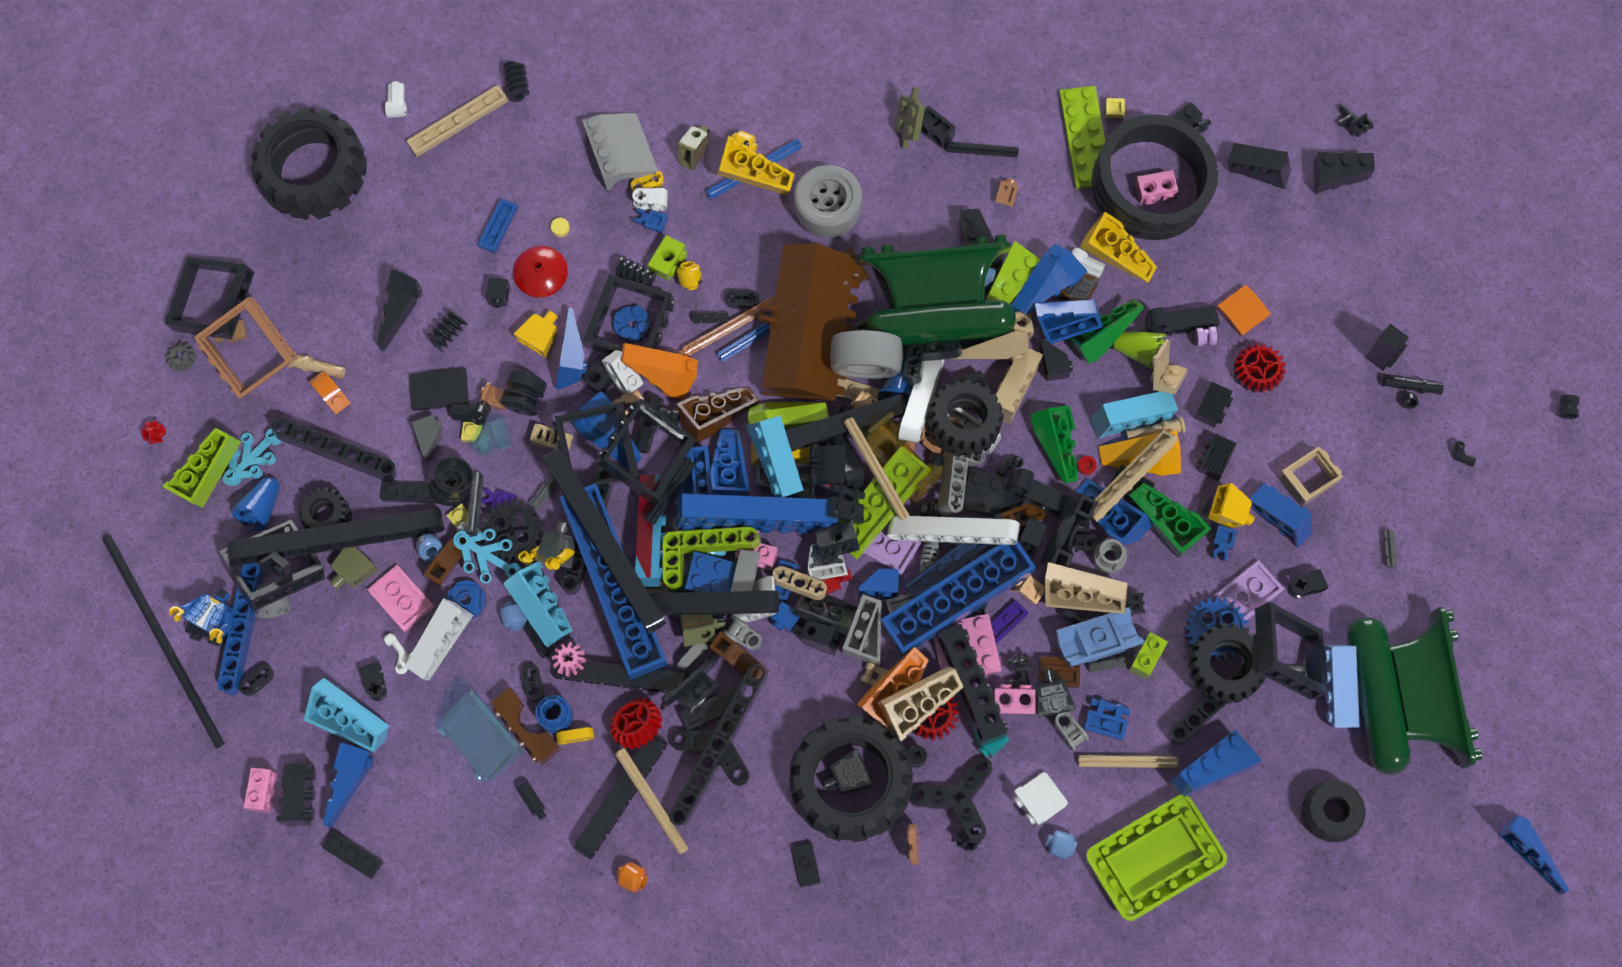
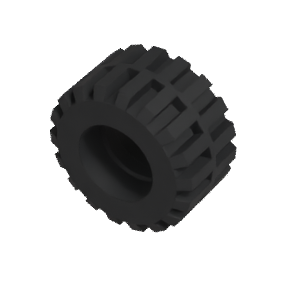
(319, 499)

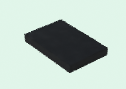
(439, 389)
(826, 611)

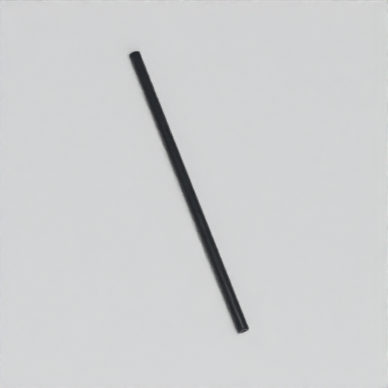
(163, 642)

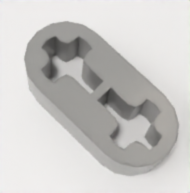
(692, 656)

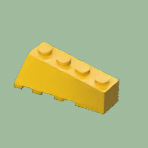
(753, 168)

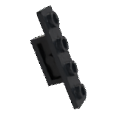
(694, 689)

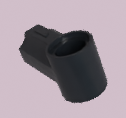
(475, 413)

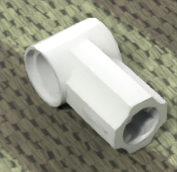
(396, 100)
(1093, 266)

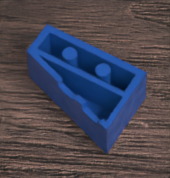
(1067, 319)
(698, 479)
(1282, 512)

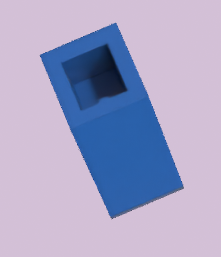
(881, 583)

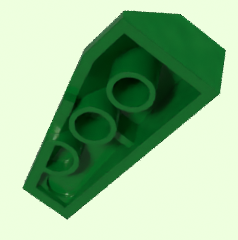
(1171, 520)

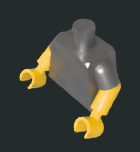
(554, 550)

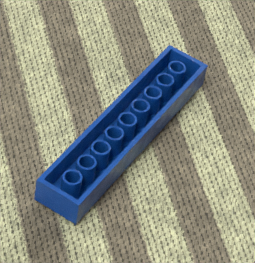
(637, 647)

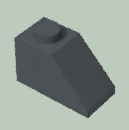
(428, 435)

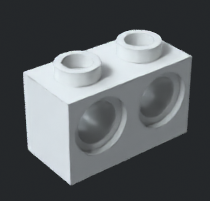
(623, 377)

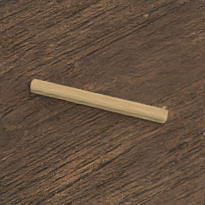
(876, 469)
(651, 801)

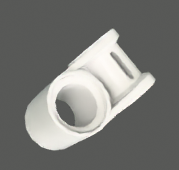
(651, 199)

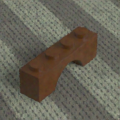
(510, 708)

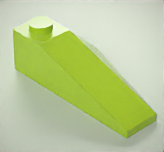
(792, 413)

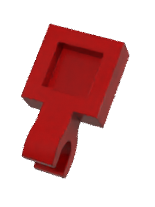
(833, 584)

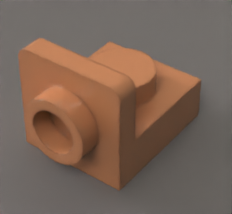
(1007, 192)
(492, 396)

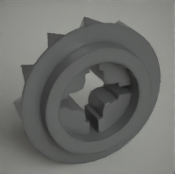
(188, 356)

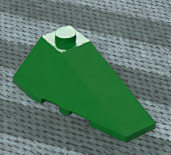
(1097, 342)
(1054, 432)

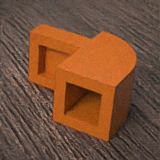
(329, 392)

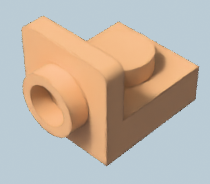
(1030, 589)

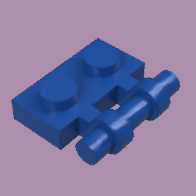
(1105, 724)

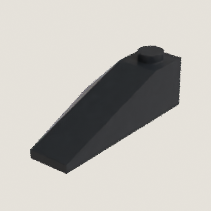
(401, 300)

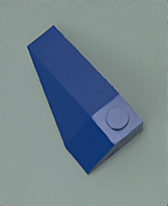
(1051, 275)
(601, 427)

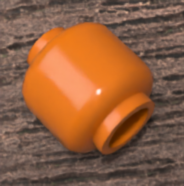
(632, 877)

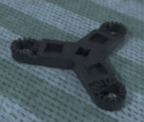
(697, 741)
(965, 809)

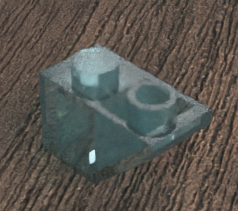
(493, 436)

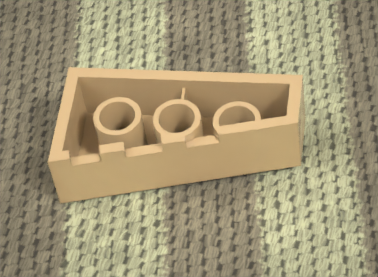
(915, 703)

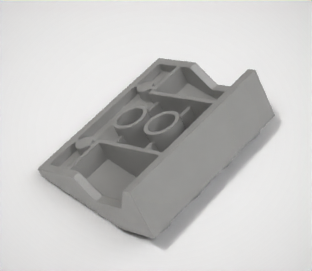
(619, 147)

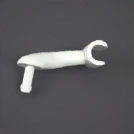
(391, 639)

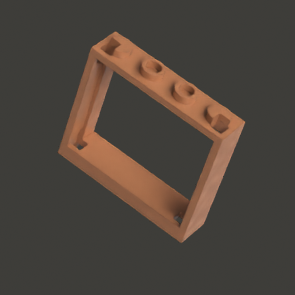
(269, 330)

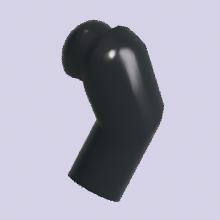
(1460, 455)
(1009, 463)

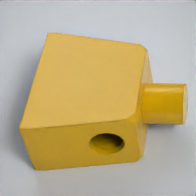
(538, 333)
(1231, 507)

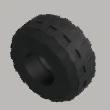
(1352, 807)

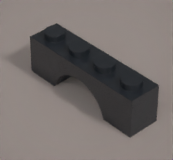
(1076, 512)

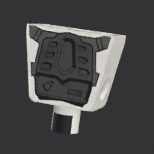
(825, 568)

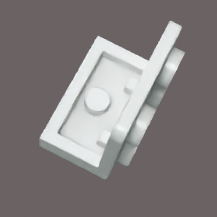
(1039, 799)

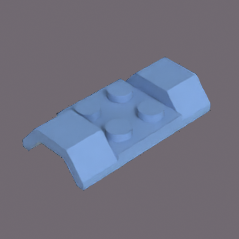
(1097, 638)

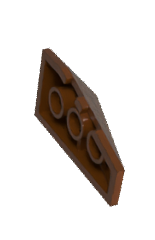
(711, 413)

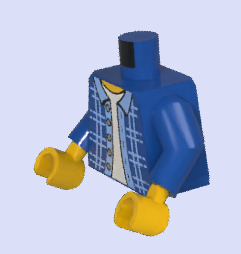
(208, 614)

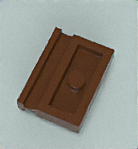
(1061, 669)

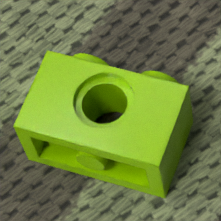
(668, 248)
(1148, 656)

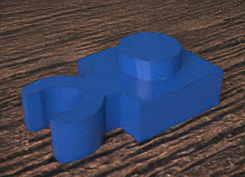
(653, 221)
(1224, 540)

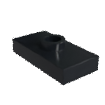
(806, 865)

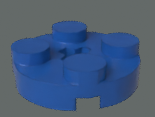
(641, 328)
(473, 591)

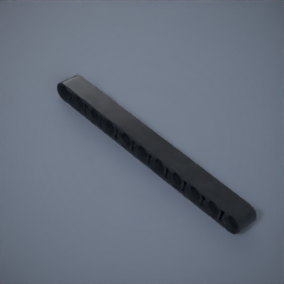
(335, 536)
(604, 541)

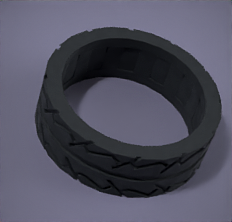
(1176, 136)

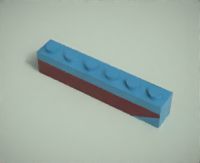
(649, 540)

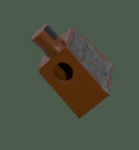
(1081, 290)

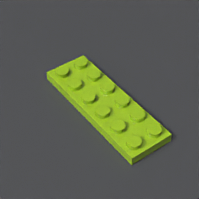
(1083, 131)
(904, 473)

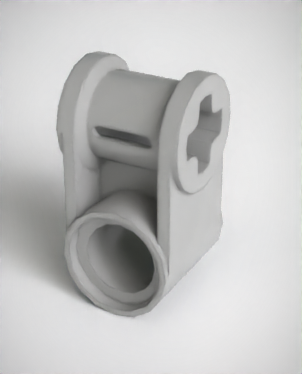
(741, 632)
(1071, 731)

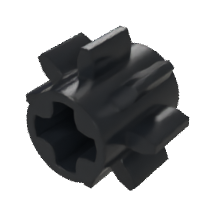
(963, 841)

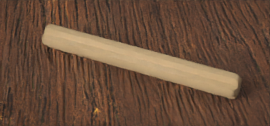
(1128, 761)

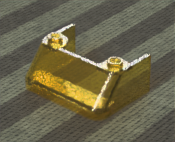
(885, 441)

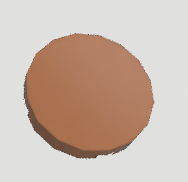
(914, 846)

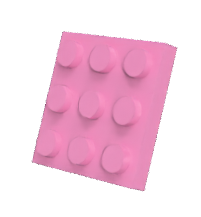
(981, 639)

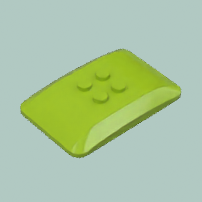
(1156, 857)

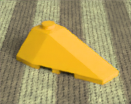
(1113, 245)

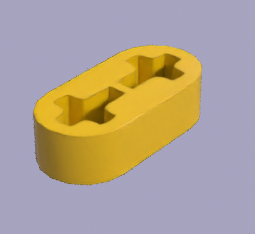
(645, 181)
(574, 736)

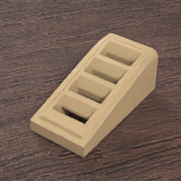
(547, 430)

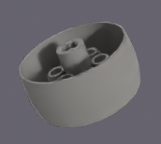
(819, 218)
(866, 354)

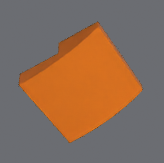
(1243, 310)

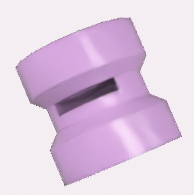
(1205, 336)

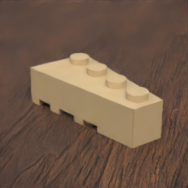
(1016, 383)
(1083, 590)

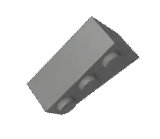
(865, 632)

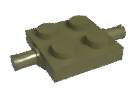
(909, 117)

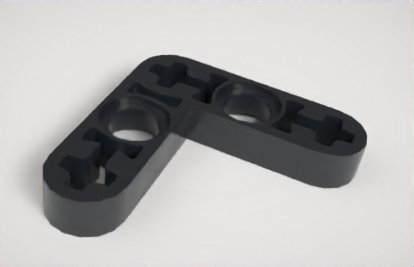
(924, 352)

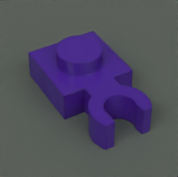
(498, 498)

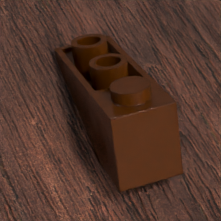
(444, 563)
(734, 655)

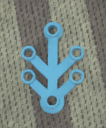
(236, 473)
(484, 553)

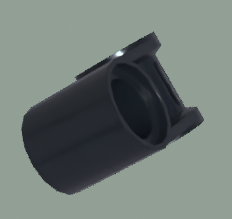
(1311, 583)
(373, 678)

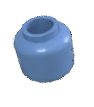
(428, 546)
(512, 616)
(1061, 844)

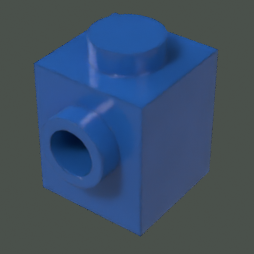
(784, 619)

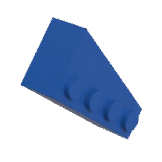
(1221, 762)

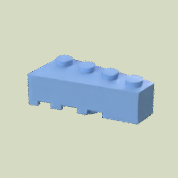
(1341, 686)

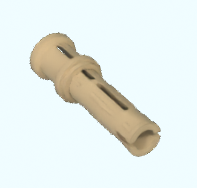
(309, 364)
(1173, 425)

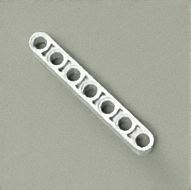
(920, 402)
(954, 530)

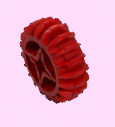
(1273, 364)
(635, 723)
(944, 728)

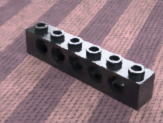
(986, 732)

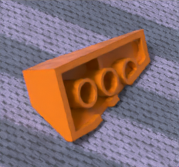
(666, 370)
(900, 676)

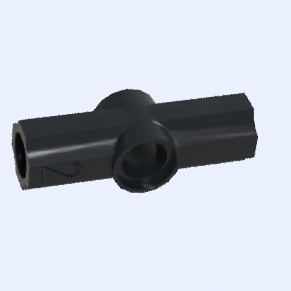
(646, 434)

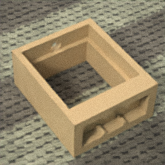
(1295, 486)

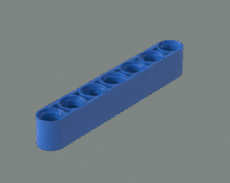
(243, 637)

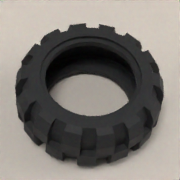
(294, 132)
(845, 732)

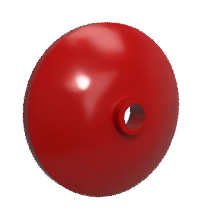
(541, 281)

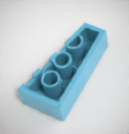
(1133, 413)
(775, 456)
(538, 603)
(344, 717)

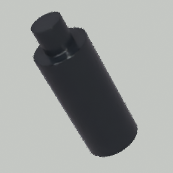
(531, 800)

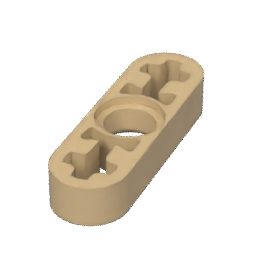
(800, 590)

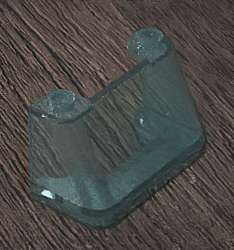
(479, 737)

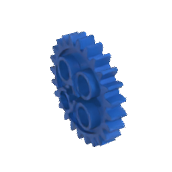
(1198, 627)

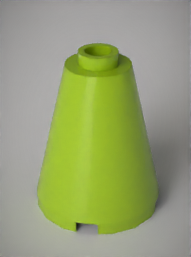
(1140, 346)

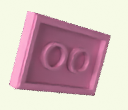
(400, 598)

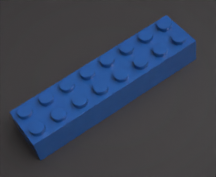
(761, 513)
(957, 596)

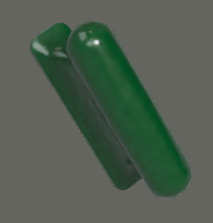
(940, 293)
(1410, 693)

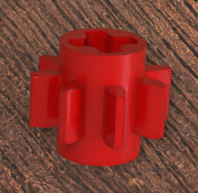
(153, 432)

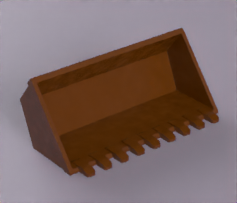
(804, 318)

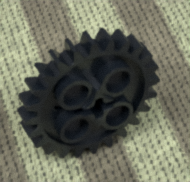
(508, 513)

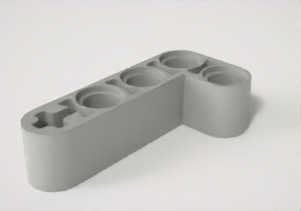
(954, 481)

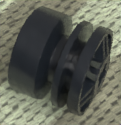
(523, 393)
(451, 481)

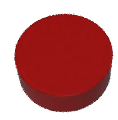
(1086, 465)

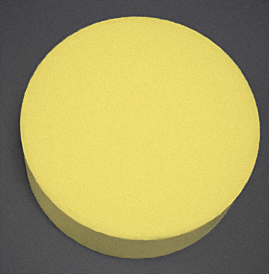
(560, 227)

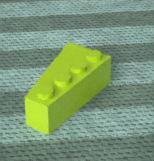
(1013, 274)
(204, 468)

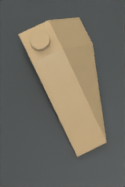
(1008, 346)

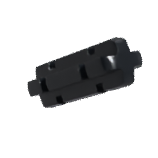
(710, 317)
(543, 651)

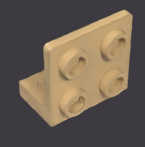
(1166, 377)

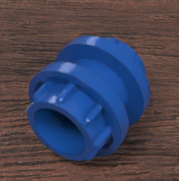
(559, 724)

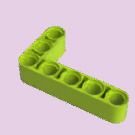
(701, 546)

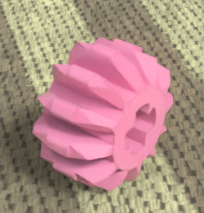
(569, 652)

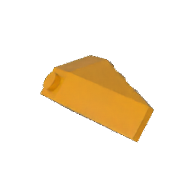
(1126, 451)

